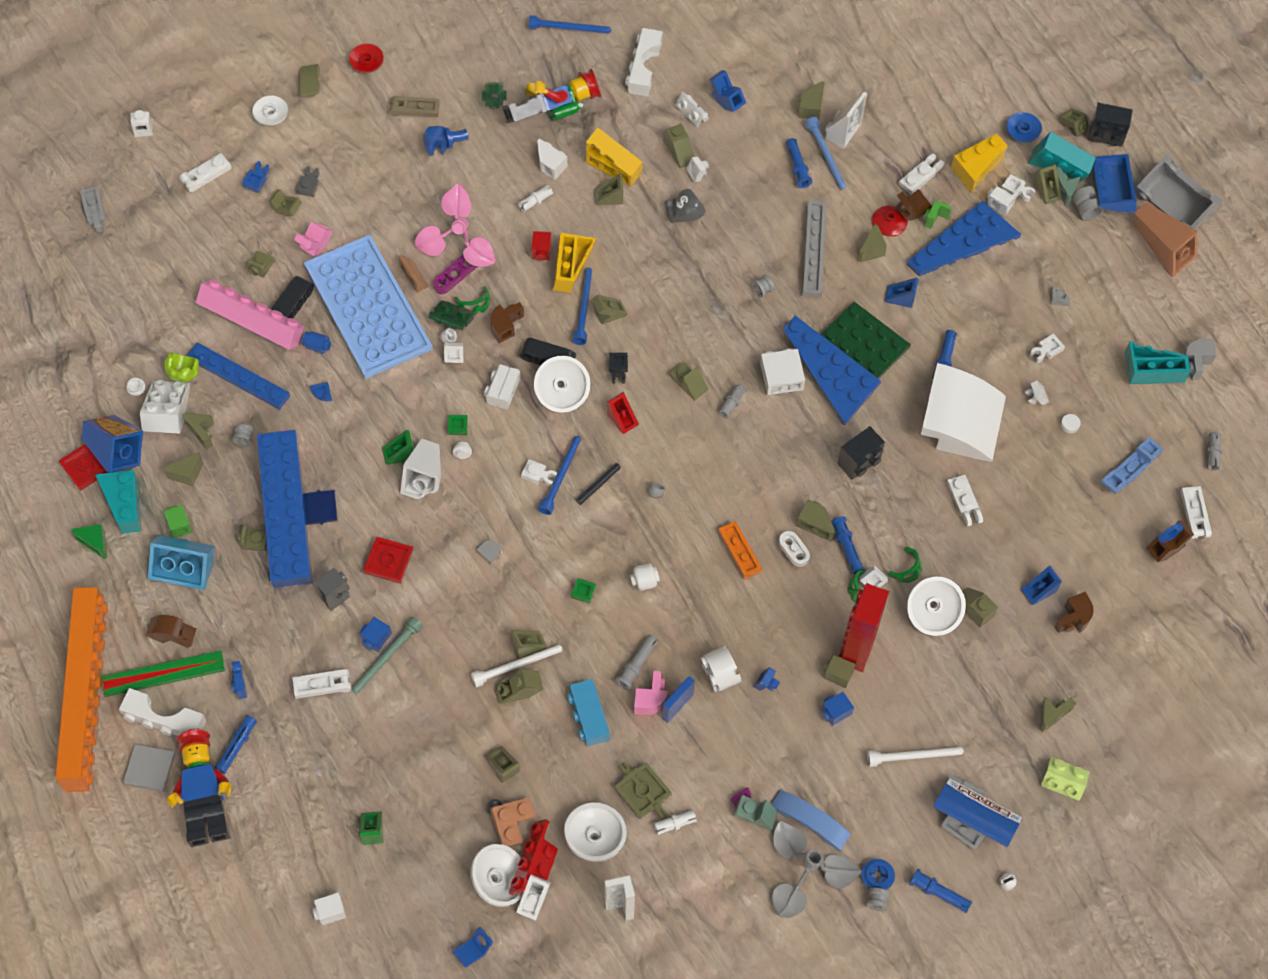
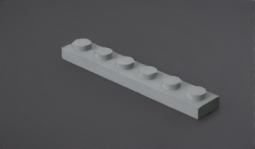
(814, 249)

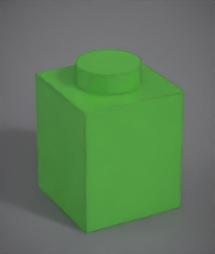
(177, 521)

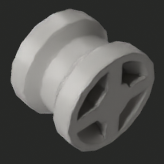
(763, 285)
(243, 435)
(878, 899)

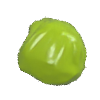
(181, 367)

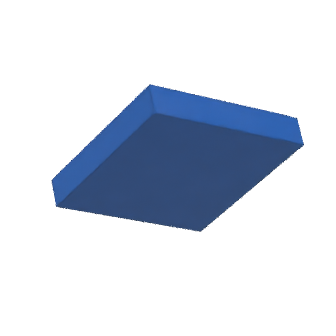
(678, 699)

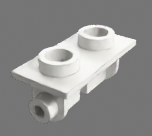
(690, 109)

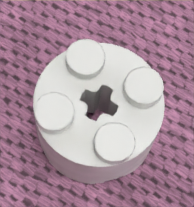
(721, 669)

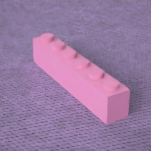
(250, 314)

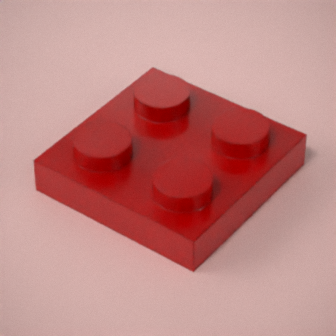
(82, 467)
(388, 560)

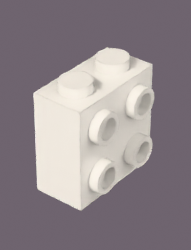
(782, 371)

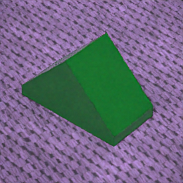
(398, 449)
(93, 538)
(371, 828)

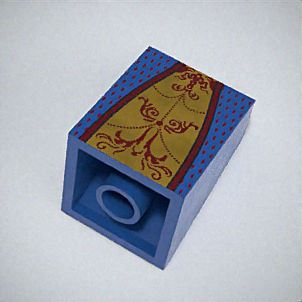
(113, 442)

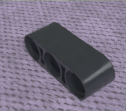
(294, 297)
(538, 351)

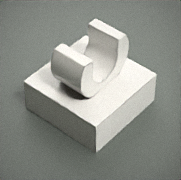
(697, 168)
(453, 352)
(1039, 393)
(874, 577)

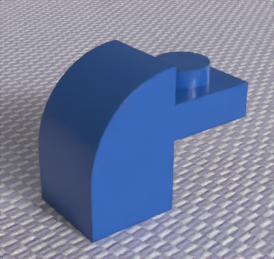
(725, 94)

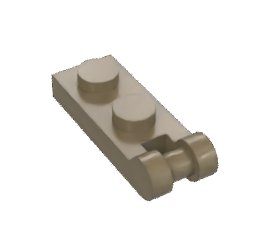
(414, 106)

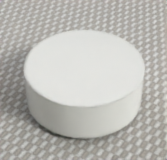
(1070, 423)

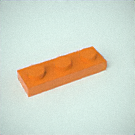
(740, 550)

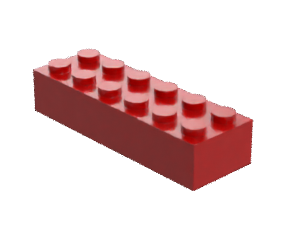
(863, 625)

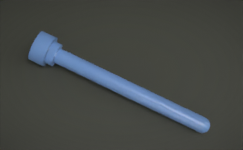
(813, 125)

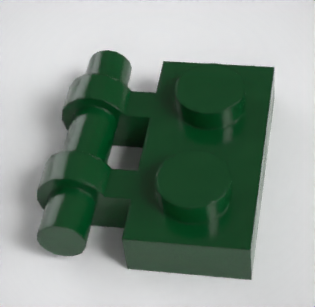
(452, 315)

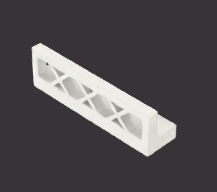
(620, 893)

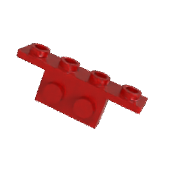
(536, 858)

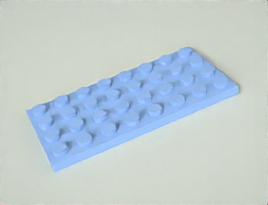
(368, 306)

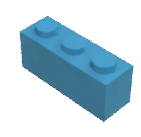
(588, 713)

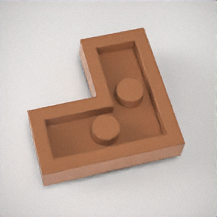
(506, 819)

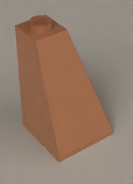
(1167, 237)

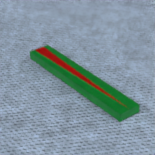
(163, 673)

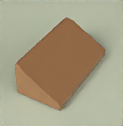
(413, 273)

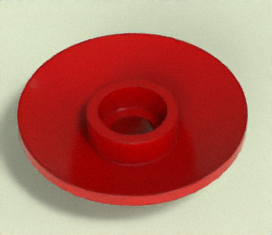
(364, 53)
(888, 226)

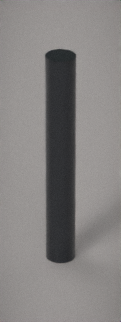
(597, 484)

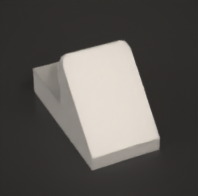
(533, 897)

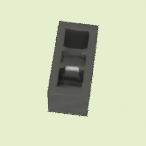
(333, 588)

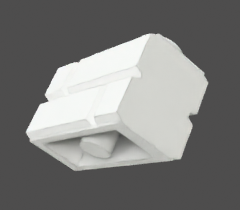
(502, 387)

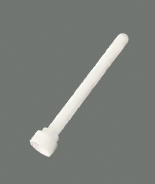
(481, 677)
(875, 758)

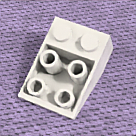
(164, 407)

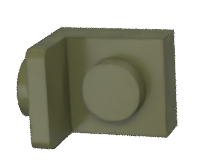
(1076, 120)
(260, 264)
(252, 539)

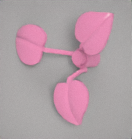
(431, 240)

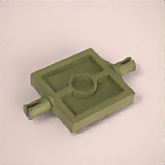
(643, 790)

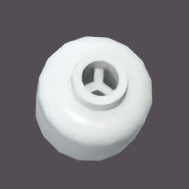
(645, 576)

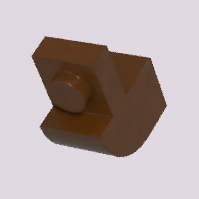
(913, 205)
(502, 321)
(1165, 550)
(1080, 613)
(171, 628)

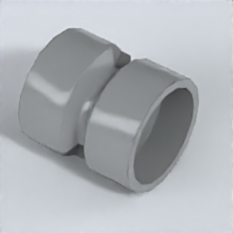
(1087, 203)

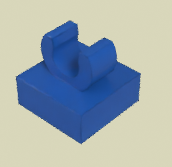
(766, 680)

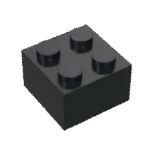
(1110, 124)
(861, 453)

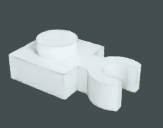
(1017, 186)
(1048, 347)
(536, 472)

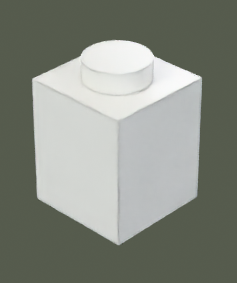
(329, 909)

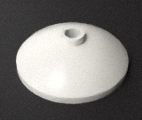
(575, 386)
(948, 609)
(597, 821)
(501, 864)

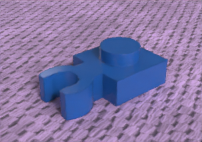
(255, 179)
(238, 684)

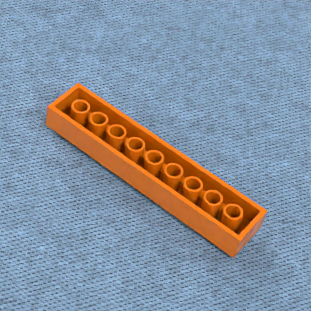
(81, 690)

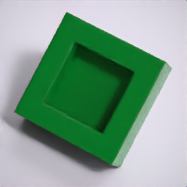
(457, 424)
(583, 590)

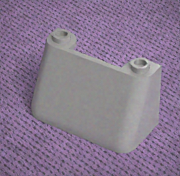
(1178, 194)

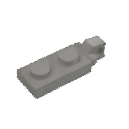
(93, 207)

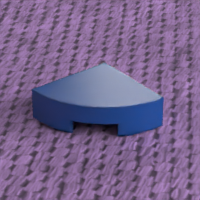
(321, 391)
(1170, 533)

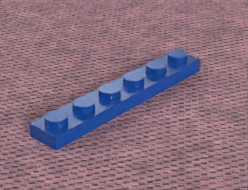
(239, 376)

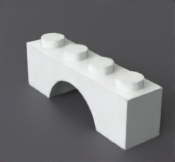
(649, 45)
(137, 708)

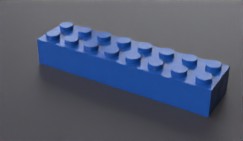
(284, 509)

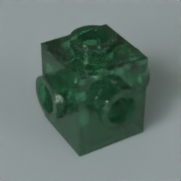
(494, 88)

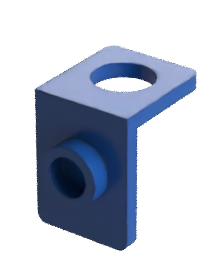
(473, 949)

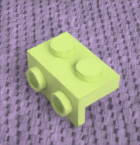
(1065, 778)

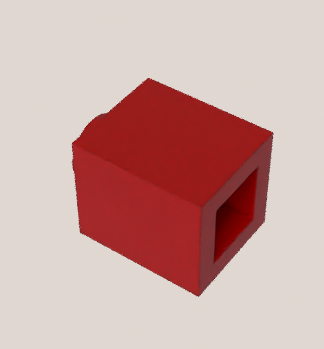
(541, 245)

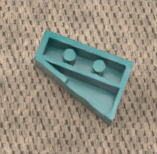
(1064, 155)
(1155, 366)
(123, 498)

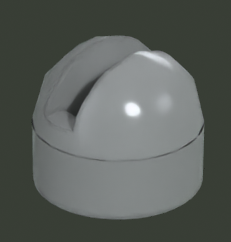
(656, 490)

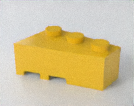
(612, 158)
(977, 161)
(570, 260)

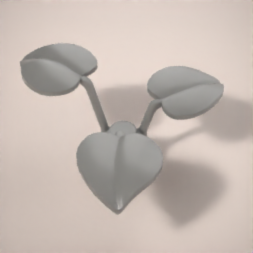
(790, 841)

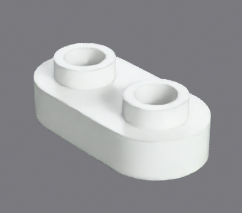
(796, 549)

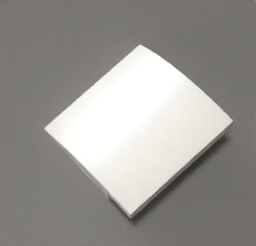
(963, 413)

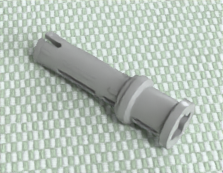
(632, 669)

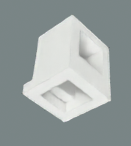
(141, 118)
(1000, 200)

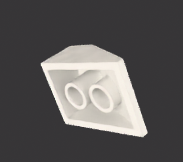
(846, 121)

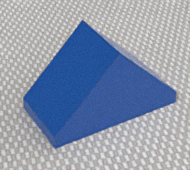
(902, 293)
(1042, 586)

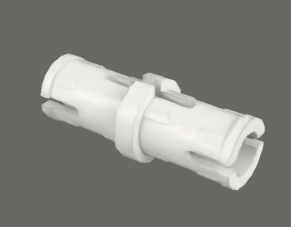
(535, 198)
(675, 822)

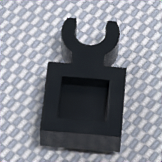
(618, 365)

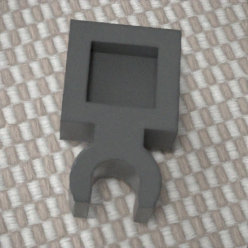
(308, 184)

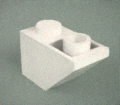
(551, 160)

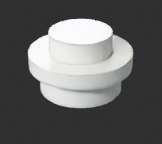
(135, 386)
(462, 450)

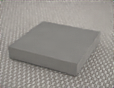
(149, 768)

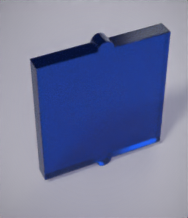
(320, 507)

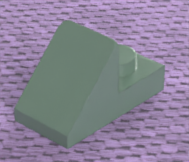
(1067, 186)
(758, 813)

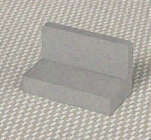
(963, 832)

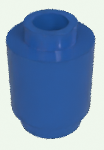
(316, 342)

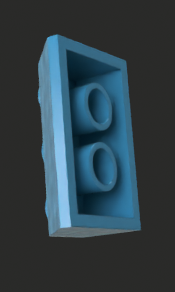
(180, 562)

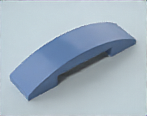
(1132, 466)
(811, 818)

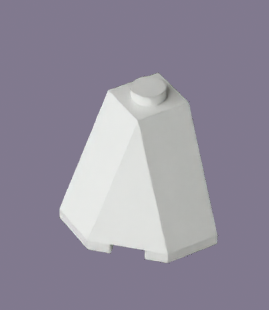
(422, 470)

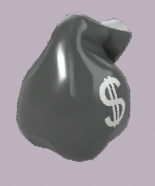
(685, 207)

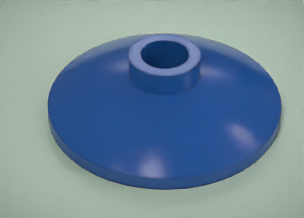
(1027, 122)

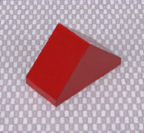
(621, 413)

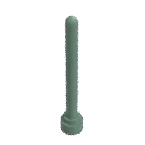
(413, 626)

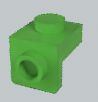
(938, 209)

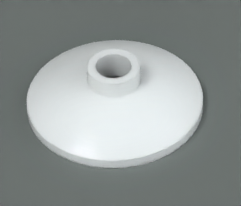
(270, 104)

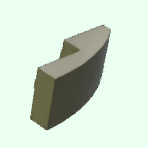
(309, 80)

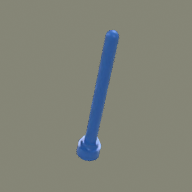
(535, 22)
(579, 336)
(546, 505)

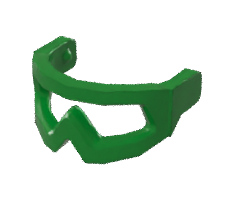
(477, 308)
(900, 576)
(854, 580)

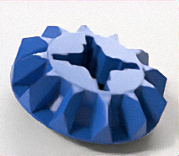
(885, 870)

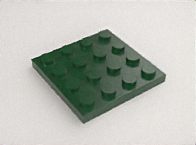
(866, 340)

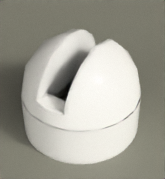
(448, 333)
(1009, 885)

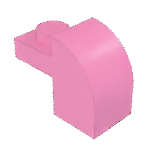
(314, 239)
(651, 701)

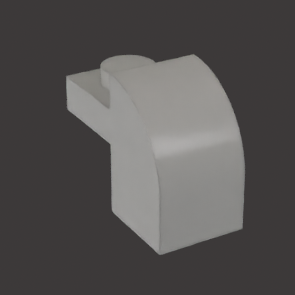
(1199, 353)

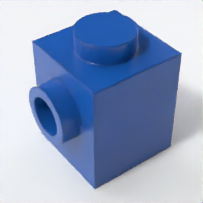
(375, 634)
(836, 708)

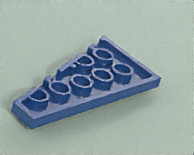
(967, 237)
(837, 374)

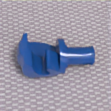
(442, 137)

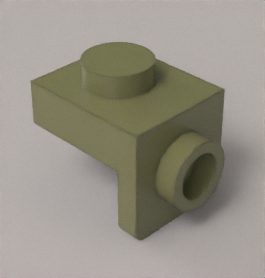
(284, 204)

